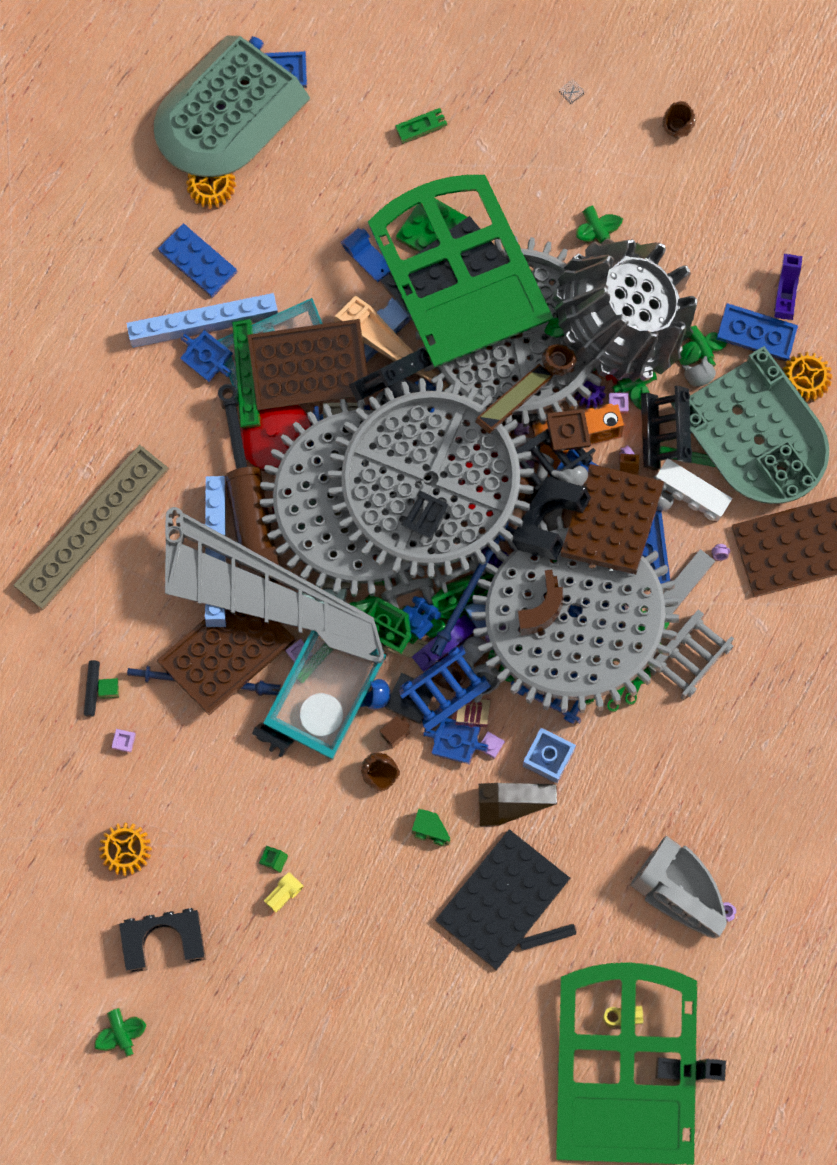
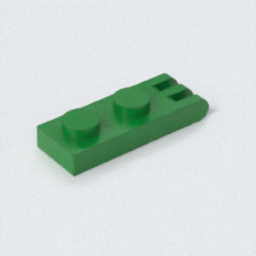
(421, 125)

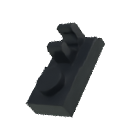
(276, 739)

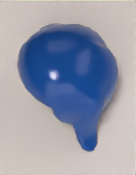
(378, 696)

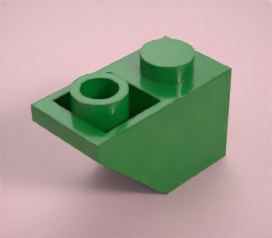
(431, 827)

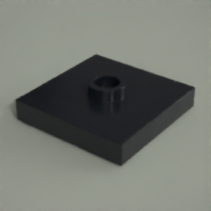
(406, 706)

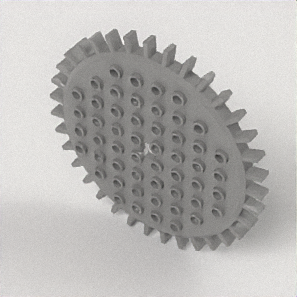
(545, 270)
(415, 408)
(317, 556)
(609, 676)

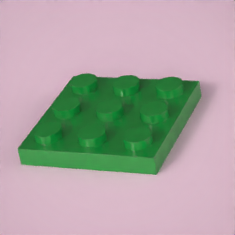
(417, 229)

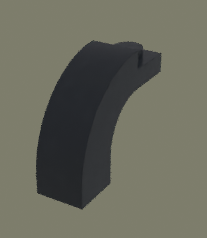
(706, 1070)

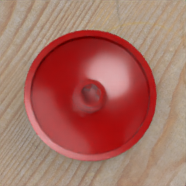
(273, 424)

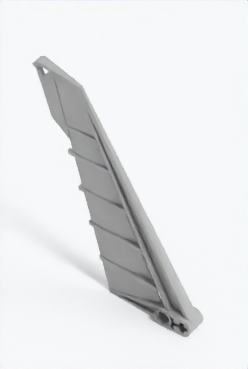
(220, 584)

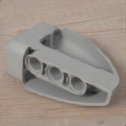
(682, 888)

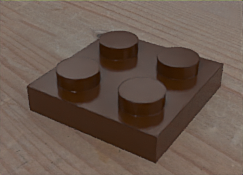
(568, 430)

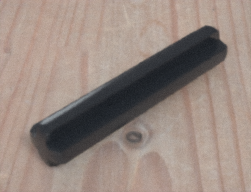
(91, 688)
(547, 937)

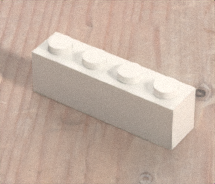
(693, 490)

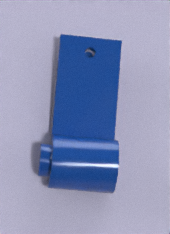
(361, 250)

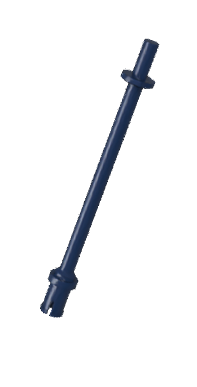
(445, 636)
(260, 687)

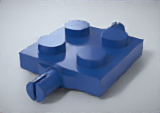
(206, 355)
(455, 741)

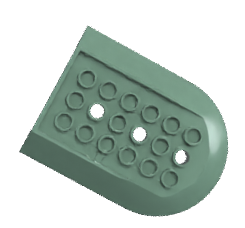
(217, 141)
(769, 411)

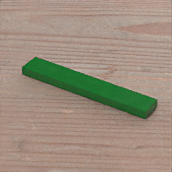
(245, 384)

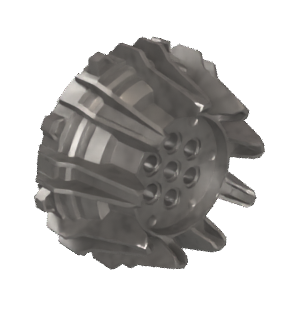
(624, 309)

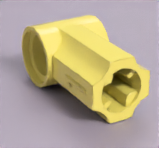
(287, 888)
(638, 1016)

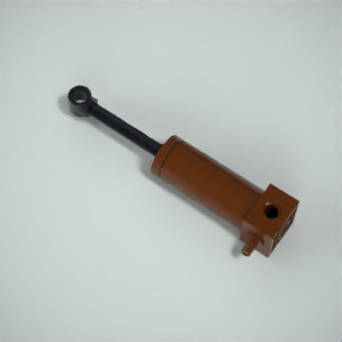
(245, 491)

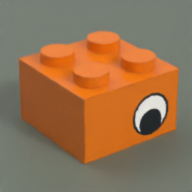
(604, 423)

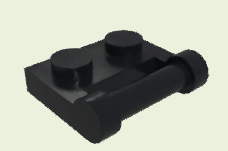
(430, 518)

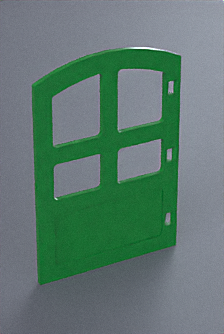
(477, 308)
(626, 1118)

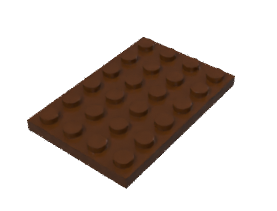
(307, 363)
(615, 520)
(789, 547)
(221, 660)

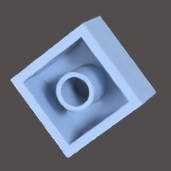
(549, 755)

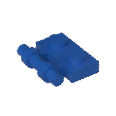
(421, 624)

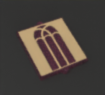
(474, 713)

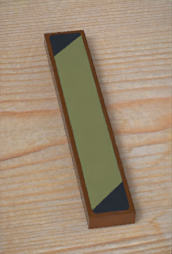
(514, 398)

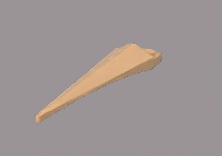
(379, 334)

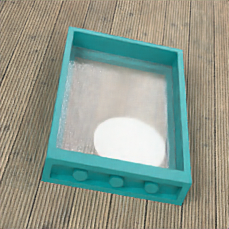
(322, 696)

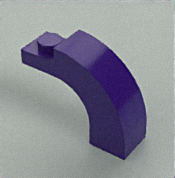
(787, 286)
(461, 630)

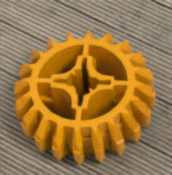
(203, 186)
(799, 379)
(120, 856)

